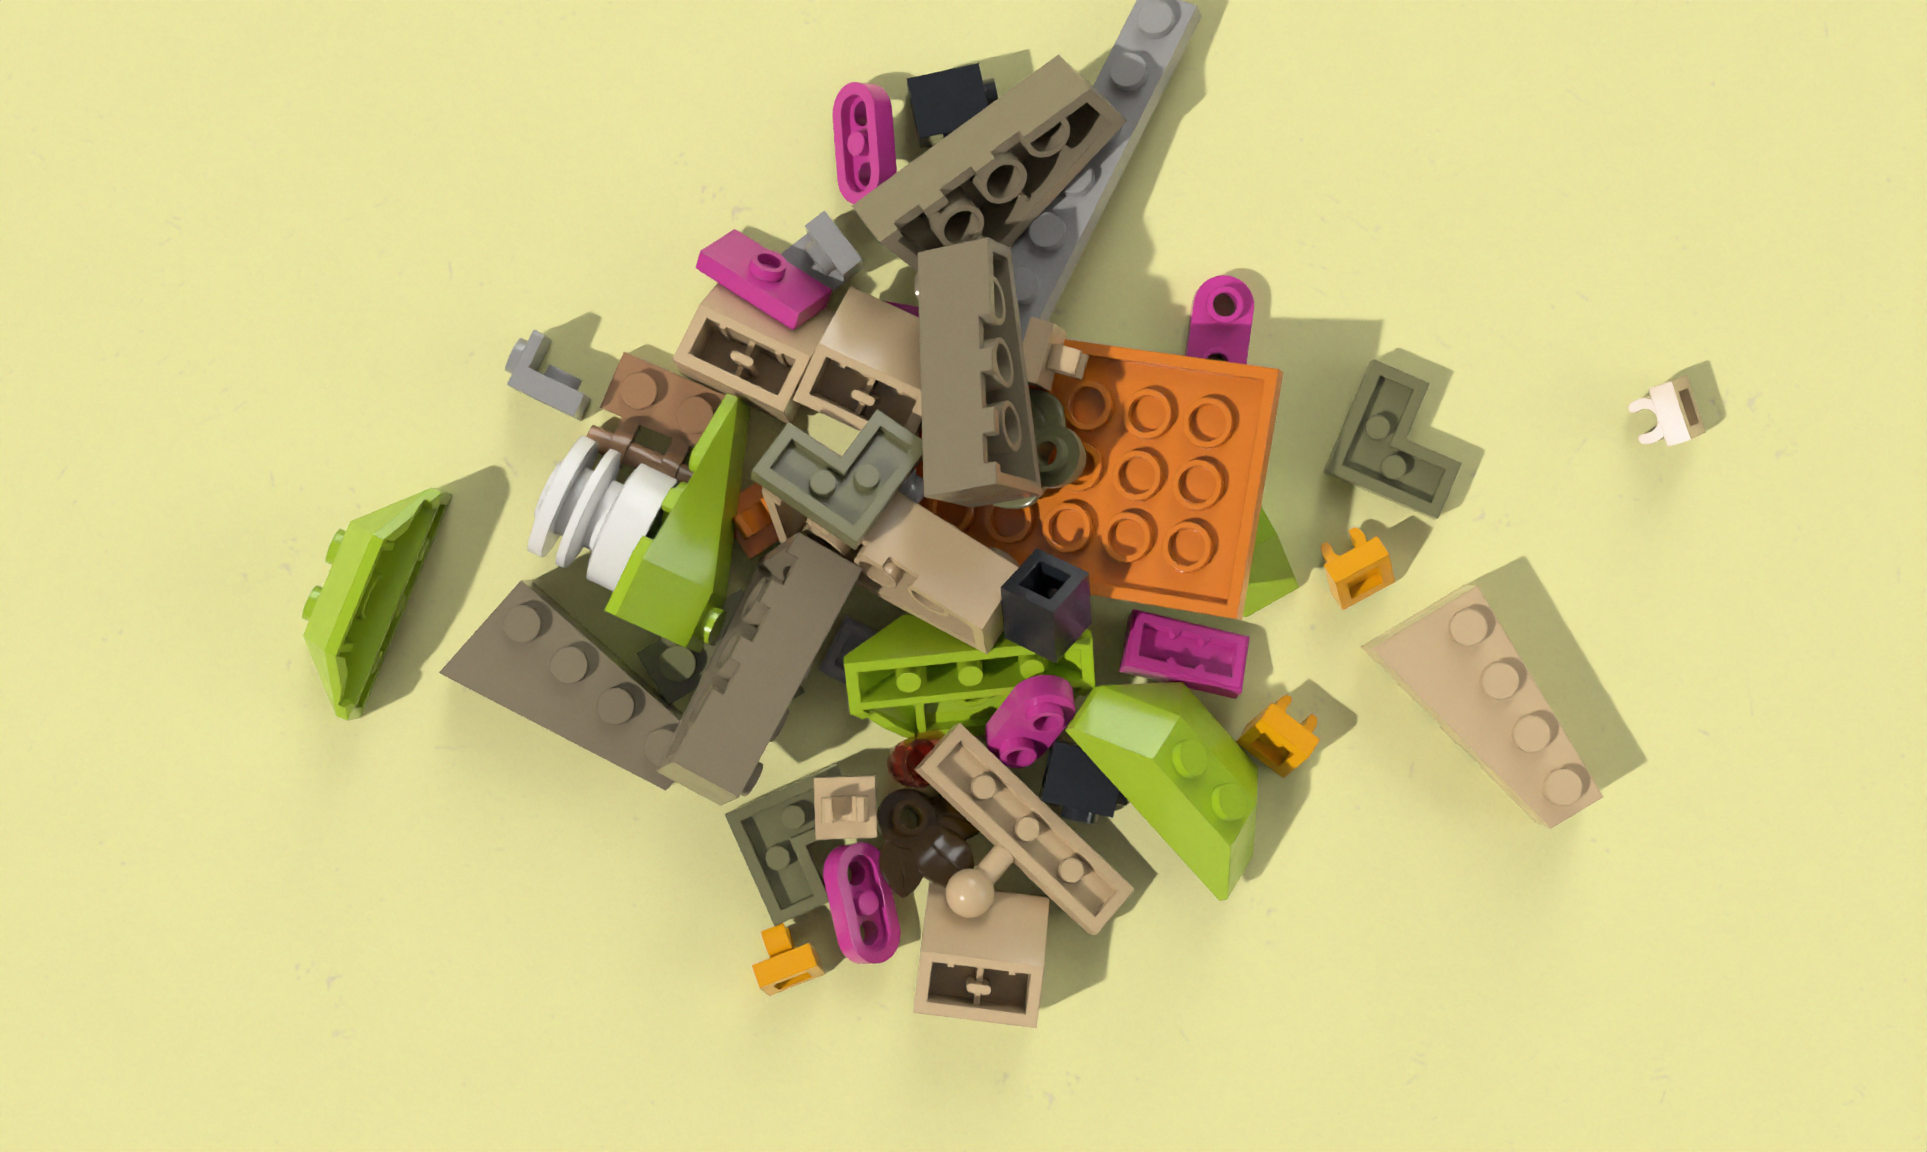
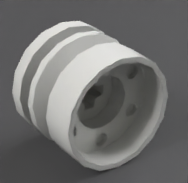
(598, 511)

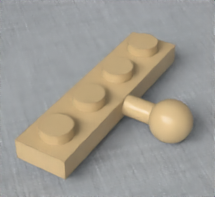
(1022, 833)

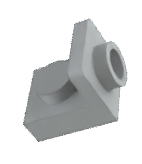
(825, 253)
(553, 388)

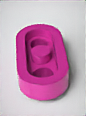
(863, 139)
(1219, 334)
(1030, 720)
(863, 902)

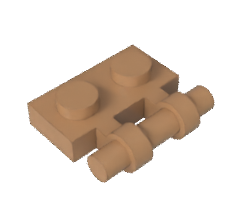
(662, 403)

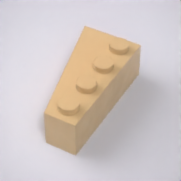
(919, 566)
(1484, 698)

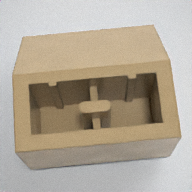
(749, 352)
(866, 365)
(983, 964)

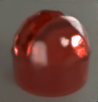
(905, 758)

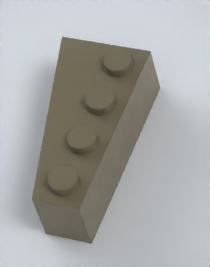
(995, 167)
(974, 377)
(758, 669)
(568, 681)

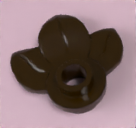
(931, 849)

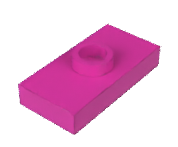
(763, 279)
(1185, 653)

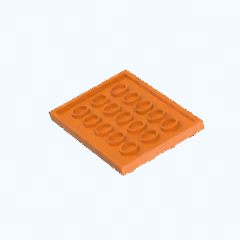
(1165, 483)

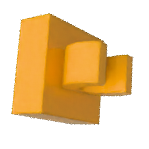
(1358, 571)
(1279, 738)
(787, 964)

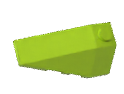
(683, 574)

